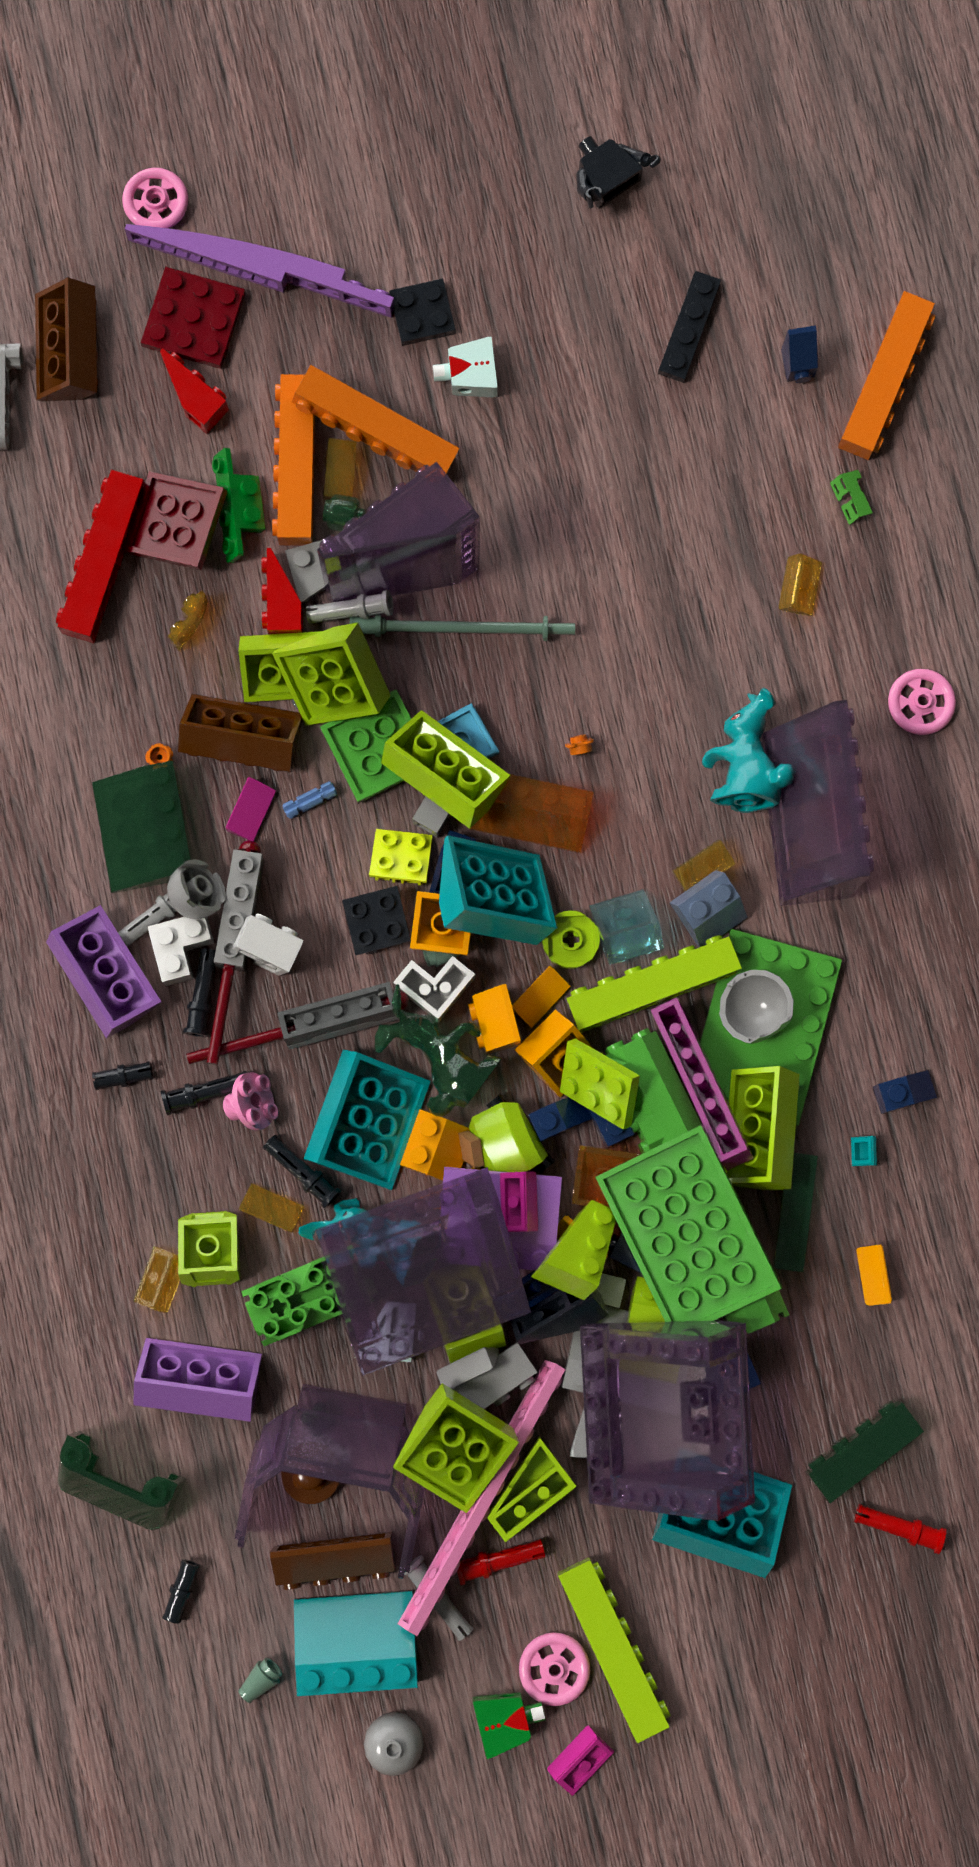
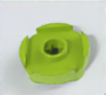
(583, 951)

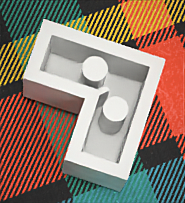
(171, 943)
(268, 945)
(437, 993)

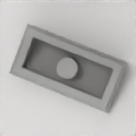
(468, 1367)

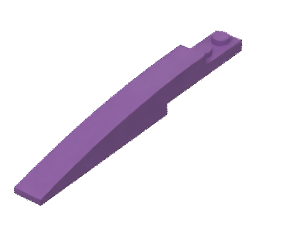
(262, 265)

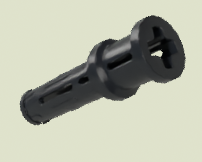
(199, 1006)
(192, 1095)
(312, 1180)

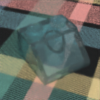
(627, 927)

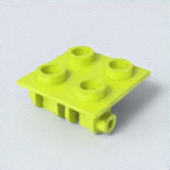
(400, 856)

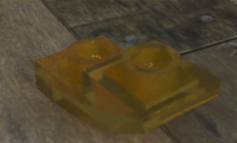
(340, 467)
(193, 610)

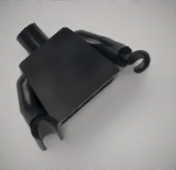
(609, 170)

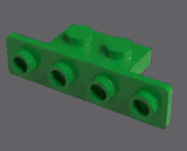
(242, 505)

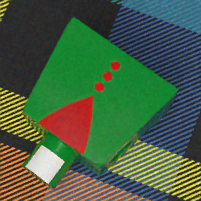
(505, 1721)

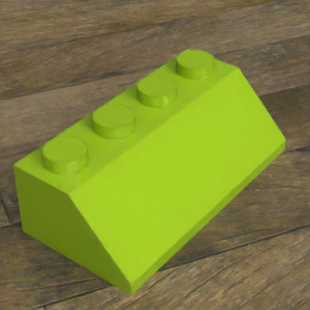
(259, 670)
(444, 768)
(766, 1112)

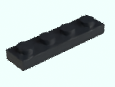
(689, 326)

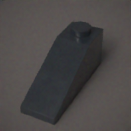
(558, 1316)

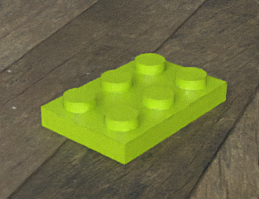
(599, 1083)

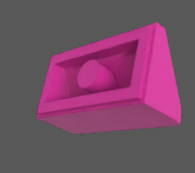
(250, 809)
(519, 1201)
(580, 1760)

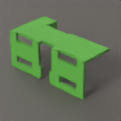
(858, 498)

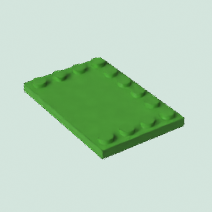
(811, 984)
(688, 1230)

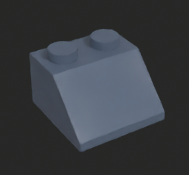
(709, 907)

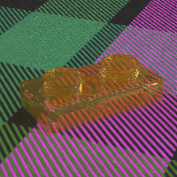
(702, 864)

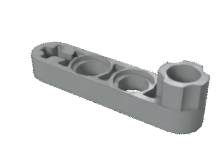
(10, 358)

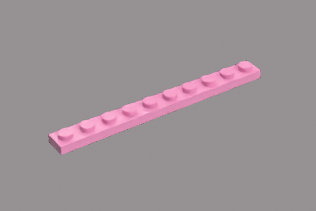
(463, 1529)

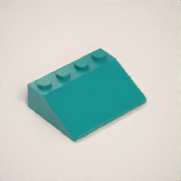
(494, 892)
(366, 1119)
(741, 1540)
(353, 1644)

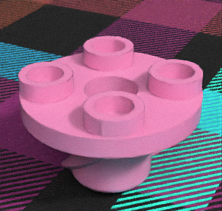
(251, 1101)

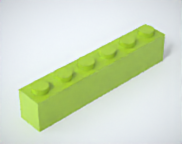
(653, 984)
(613, 1650)

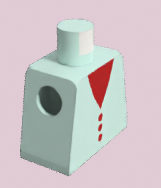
(470, 369)

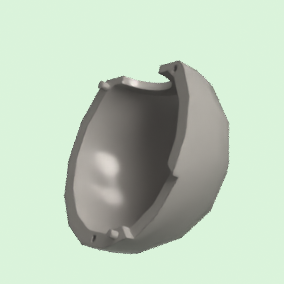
(756, 1006)

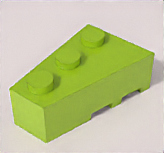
(580, 1253)
(530, 1492)

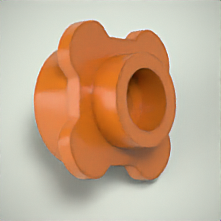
(579, 744)

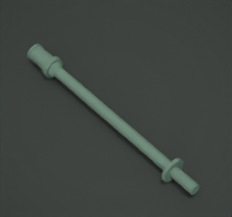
(379, 625)

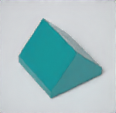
(864, 1151)

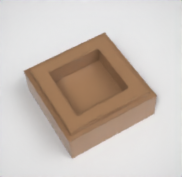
(471, 1149)

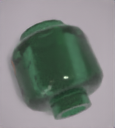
(340, 510)

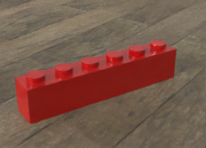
(101, 557)

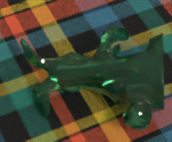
(452, 1070)

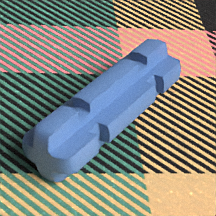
(309, 799)

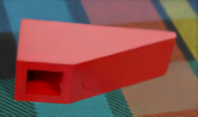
(198, 400)
(283, 605)

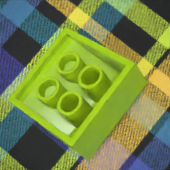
(333, 675)
(455, 1448)

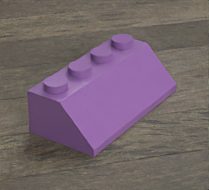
(103, 971)
(197, 1379)

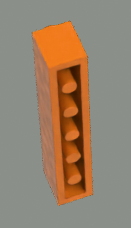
(886, 375)
(371, 422)
(295, 467)

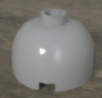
(195, 890)
(393, 1744)

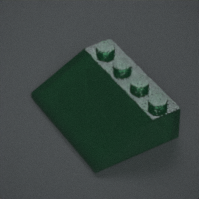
(142, 826)

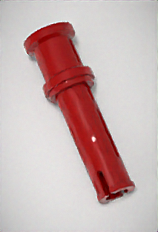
(914, 1531)
(485, 1564)

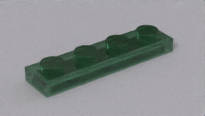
(795, 1215)

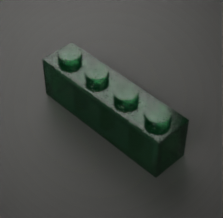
(864, 1451)

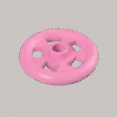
(142, 181)
(941, 714)
(579, 1665)

